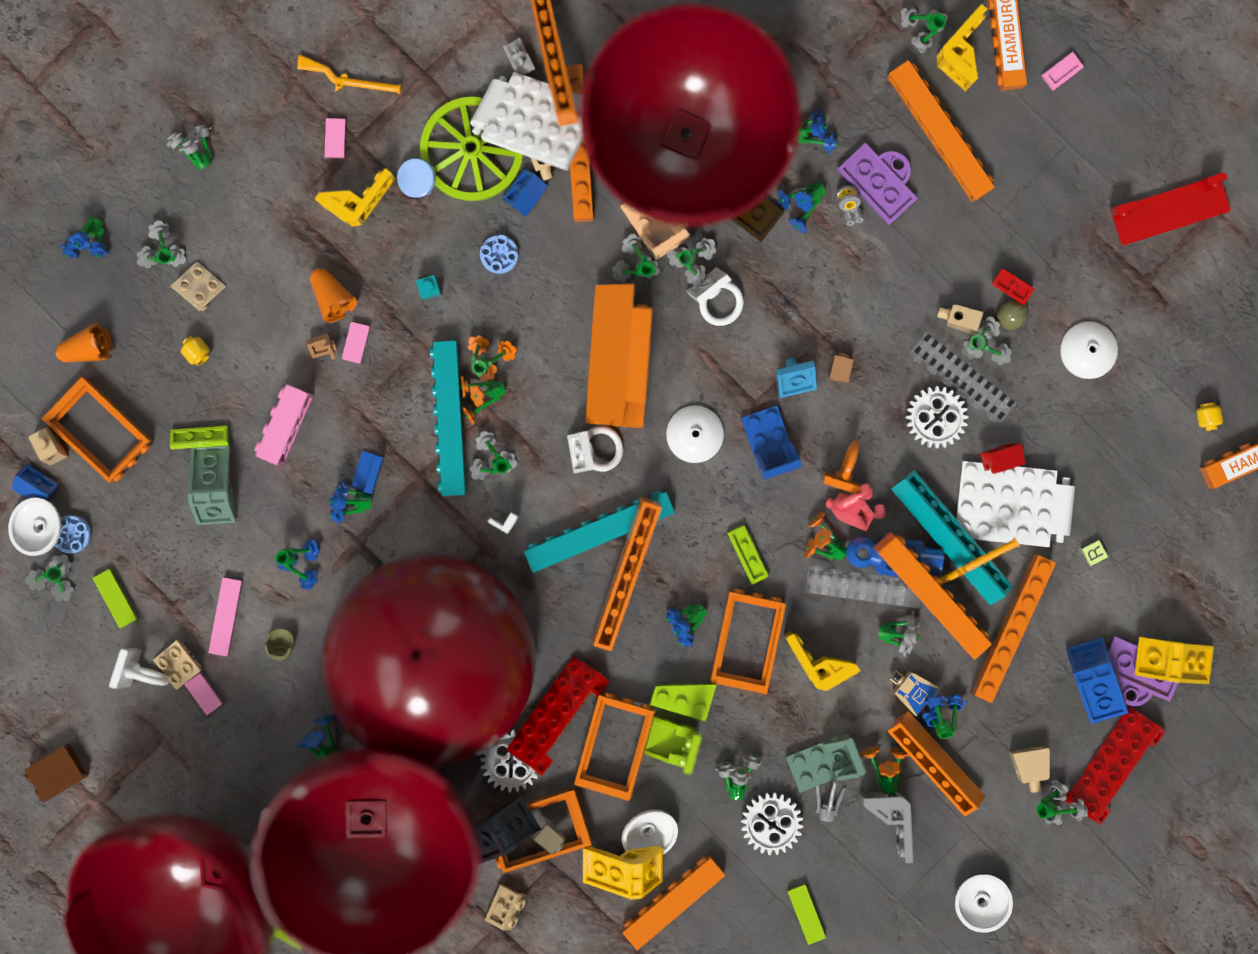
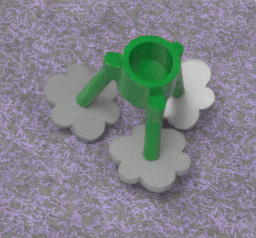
(57, 568)

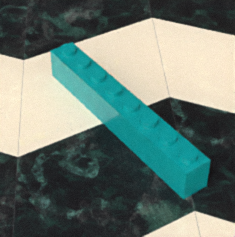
(449, 418)
(590, 534)
(951, 536)

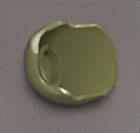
(1012, 314)
(279, 644)

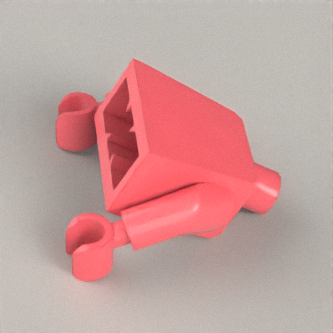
(854, 509)

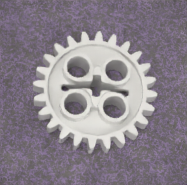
(948, 429)
(494, 759)
(761, 837)

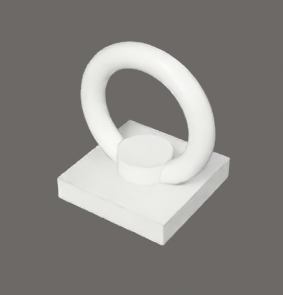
(712, 287)
(582, 450)
(128, 668)

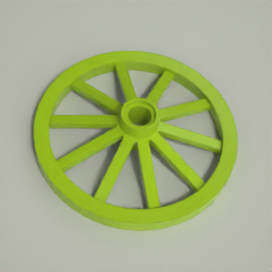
(452, 191)

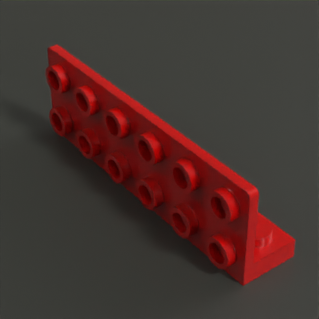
(1171, 210)
(555, 713)
(1114, 763)

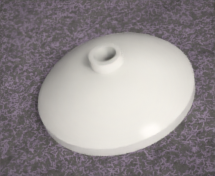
(1076, 352)
(680, 434)
(26, 526)
(649, 830)
(992, 912)

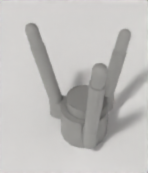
(828, 810)

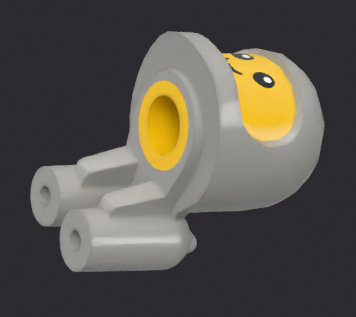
(849, 202)

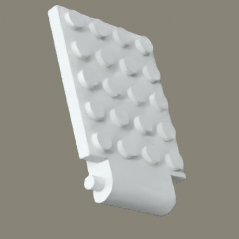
(524, 120)
(1014, 504)

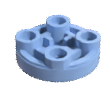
(416, 178)
(499, 254)
(74, 534)

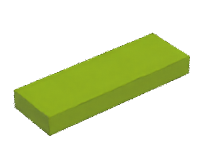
(199, 437)
(748, 554)
(115, 598)
(806, 914)

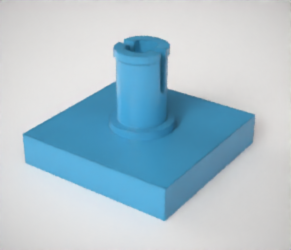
(796, 378)

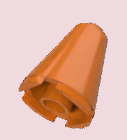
(331, 296)
(87, 345)

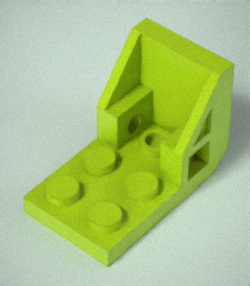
(673, 743)

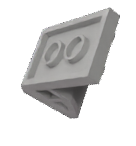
(883, 806)

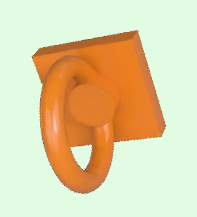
(843, 478)

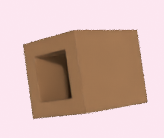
(840, 368)

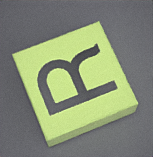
(1094, 553)

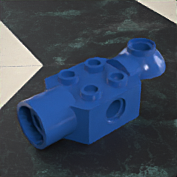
(931, 557)

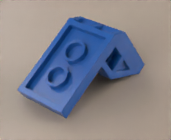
(770, 443)
(1096, 680)

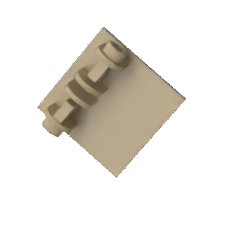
(198, 286)
(177, 664)

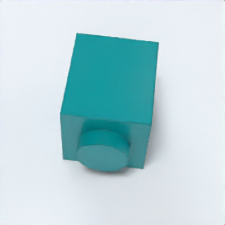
(428, 288)

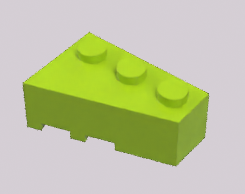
(685, 698)

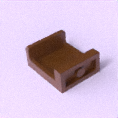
(55, 773)

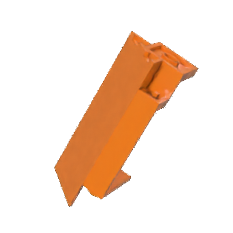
(618, 358)

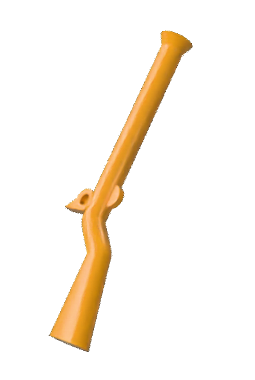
(306, 63)
(979, 561)

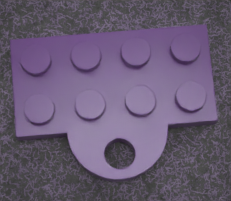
(879, 181)
(1123, 659)

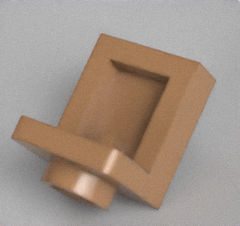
(322, 346)

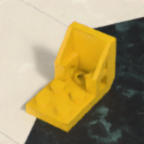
(957, 56)
(341, 202)
(1174, 661)
(834, 670)
(626, 875)

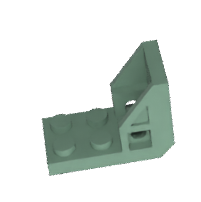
(209, 485)
(825, 761)

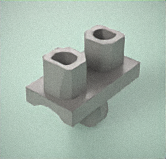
(518, 57)

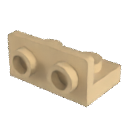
(506, 908)

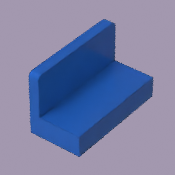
(525, 192)
(367, 472)
(33, 484)

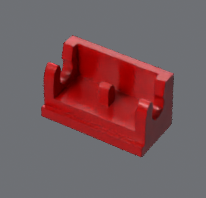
(1012, 286)
(1003, 458)

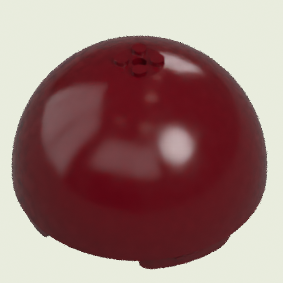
(699, 74)
(471, 670)
(370, 883)
(159, 891)

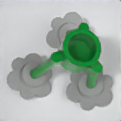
(163, 254)
(683, 257)
(644, 267)
(979, 342)
(501, 463)

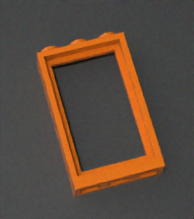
(68, 401)
(741, 682)
(605, 786)
(579, 824)

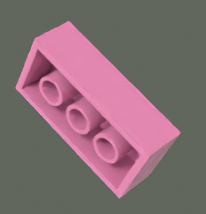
(284, 425)

